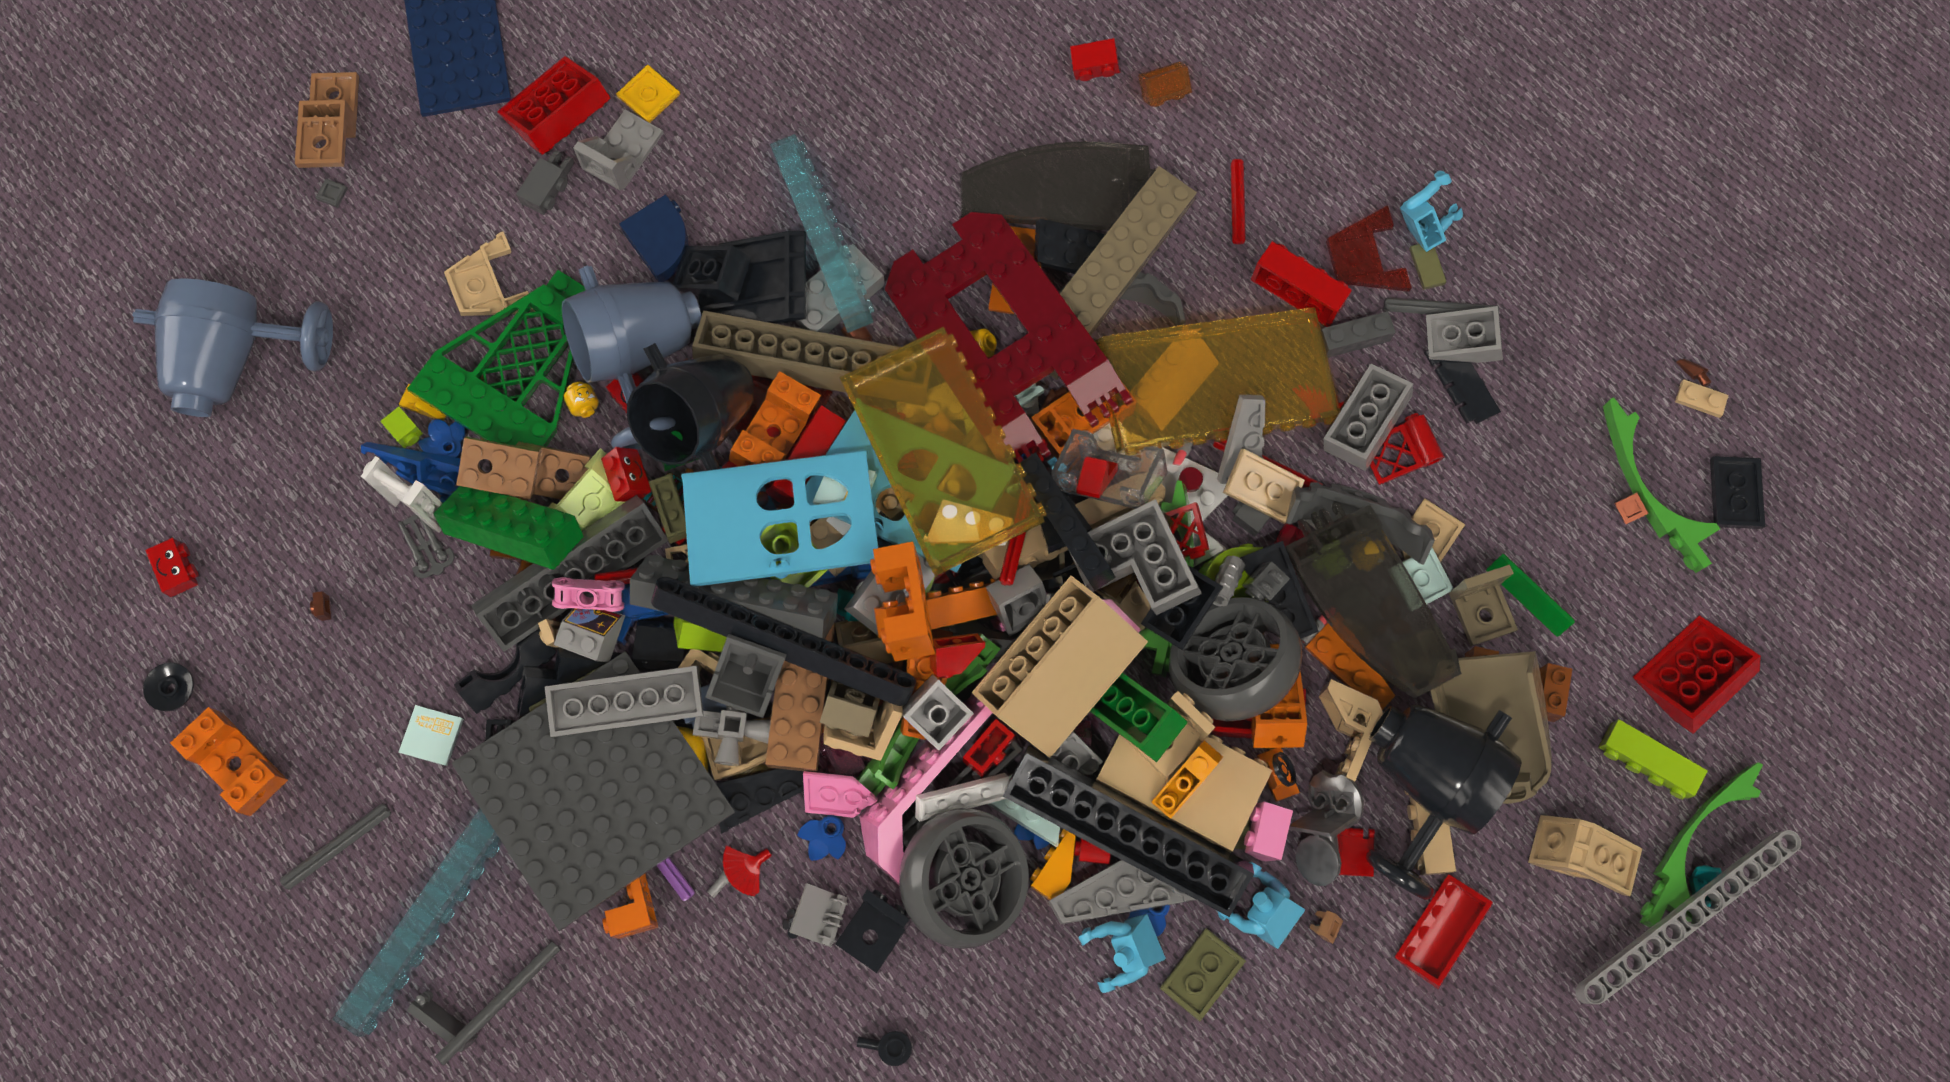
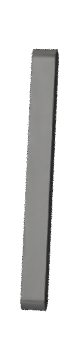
(1700, 914)

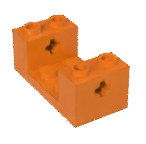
(786, 407)
(1059, 420)
(908, 634)
(1284, 723)
(212, 744)
(632, 917)

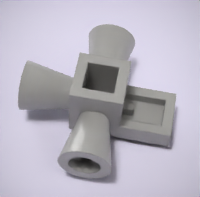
(730, 728)

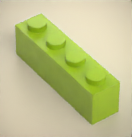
(1652, 759)

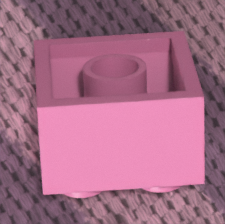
(1268, 831)

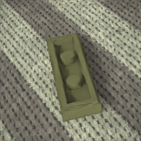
(669, 507)

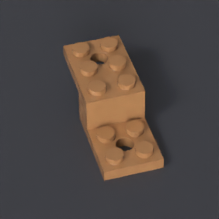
(327, 120)
(519, 468)

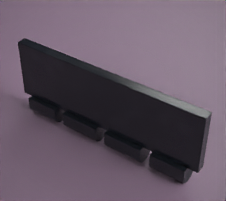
(1466, 389)

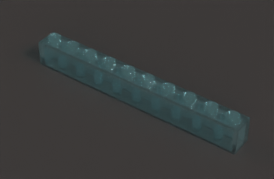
(822, 234)
(419, 928)

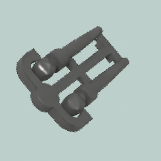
(436, 568)

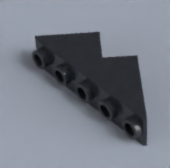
(567, 669)

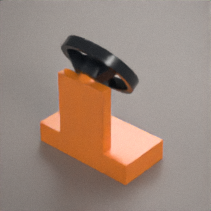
(1283, 777)

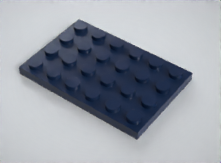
(457, 54)

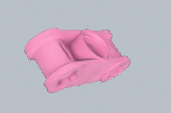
(570, 594)

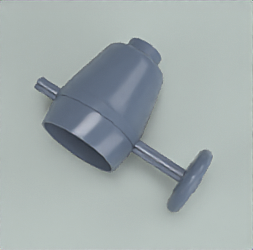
(616, 322)
(208, 334)

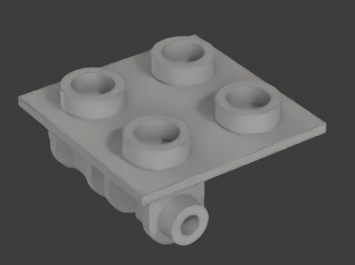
(818, 915)

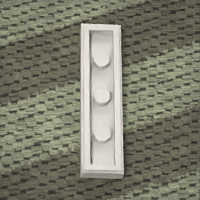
(961, 796)

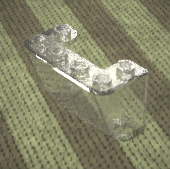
(1130, 486)

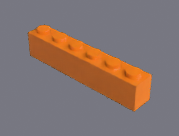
(945, 608)

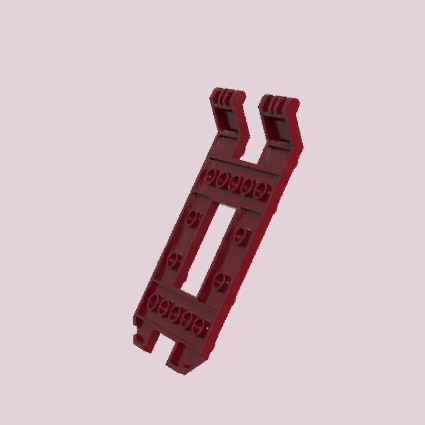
(1054, 335)

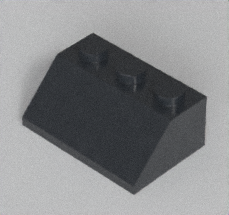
(1181, 621)

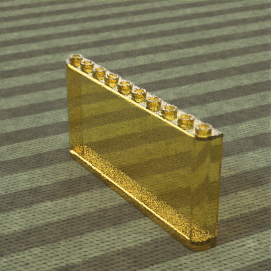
(1192, 376)
(942, 450)

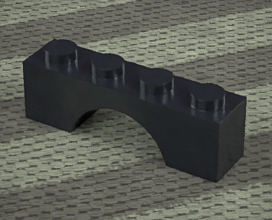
(482, 689)

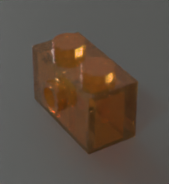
(1165, 84)

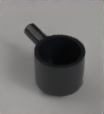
(893, 1047)

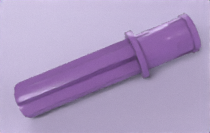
(676, 879)

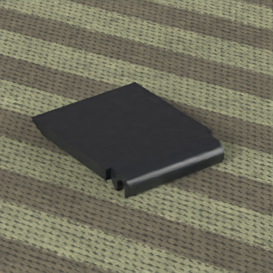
(774, 280)

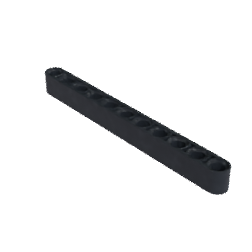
(801, 647)

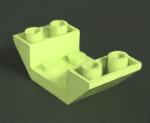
(590, 496)

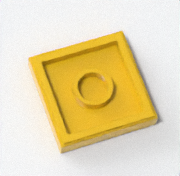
(648, 94)

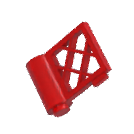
(1420, 443)
(1198, 551)

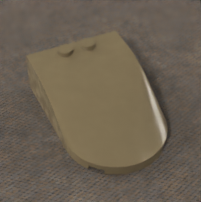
(1516, 688)

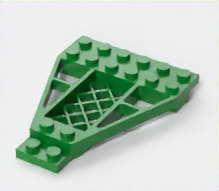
(479, 404)

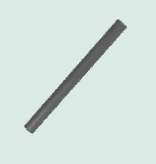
(497, 1003)

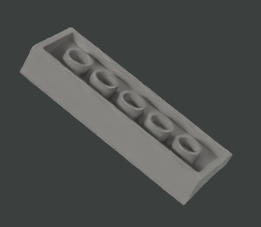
(624, 701)

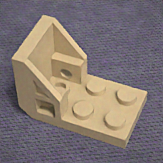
(1344, 708)
(1585, 852)

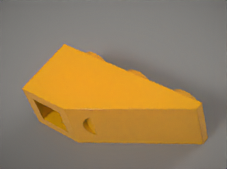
(1187, 779)
(1057, 871)

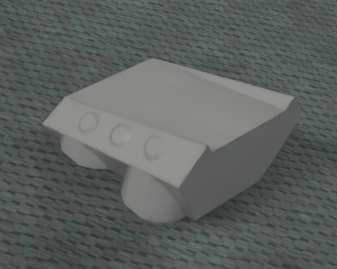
(1077, 755)

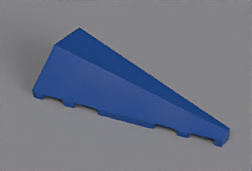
(420, 466)

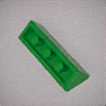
(1534, 598)

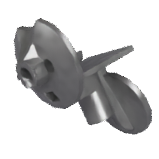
(1335, 807)

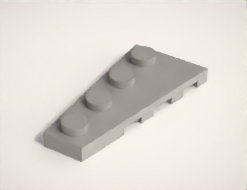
(1244, 433)

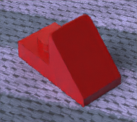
(1095, 476)

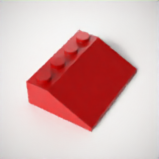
(554, 104)
(1698, 673)

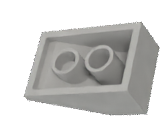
(1465, 335)

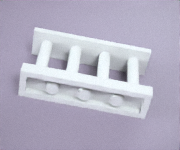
(394, 490)

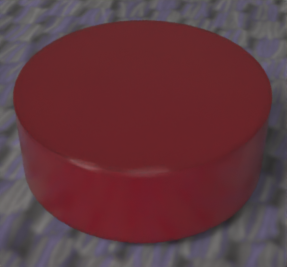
(1191, 478)

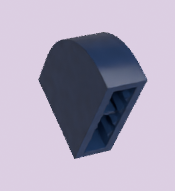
(658, 236)

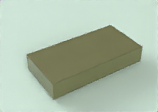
(1427, 267)

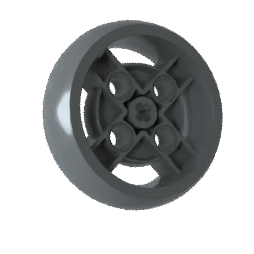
(1237, 660)
(997, 889)

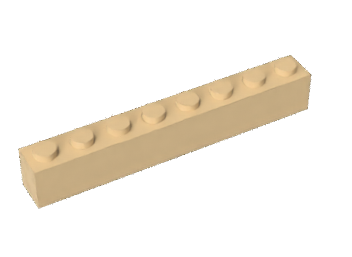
(1034, 545)

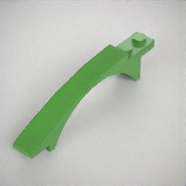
(1683, 532)
(1156, 643)
(900, 746)
(1673, 889)

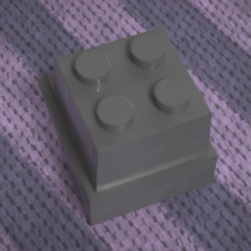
(745, 675)

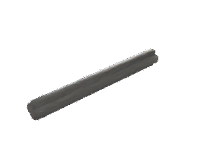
(1427, 306)
(335, 846)

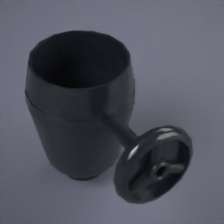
(704, 398)
(1449, 771)

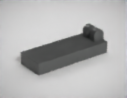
(437, 1018)

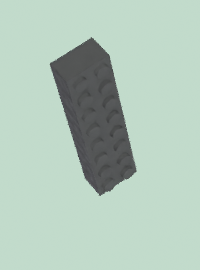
(607, 546)
(789, 603)

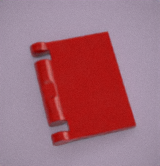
(1354, 851)

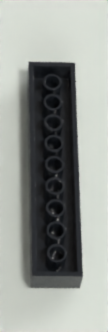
(1129, 831)

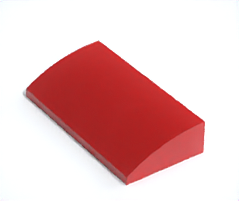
(1443, 931)

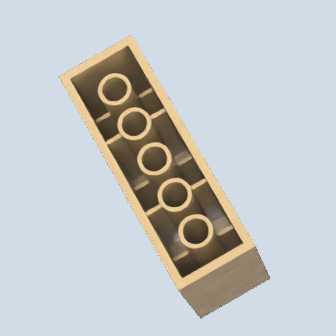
(1060, 666)
(1214, 810)

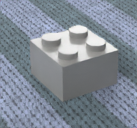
(936, 712)

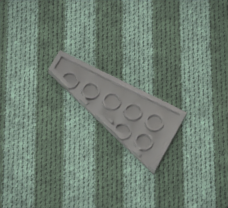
(1114, 892)

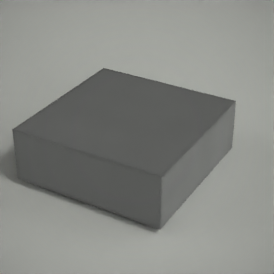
(331, 193)

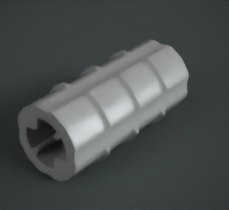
(1228, 576)

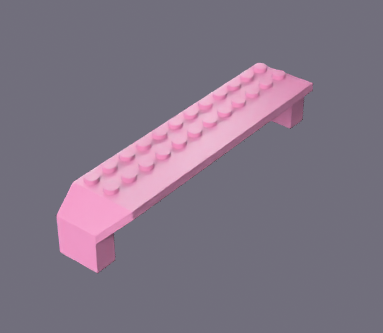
(883, 820)

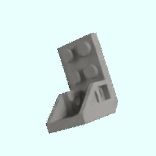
(620, 152)

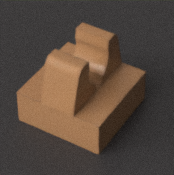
(1329, 926)

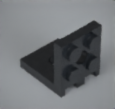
(882, 918)

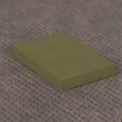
(1202, 974)

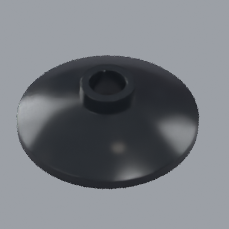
(157, 683)

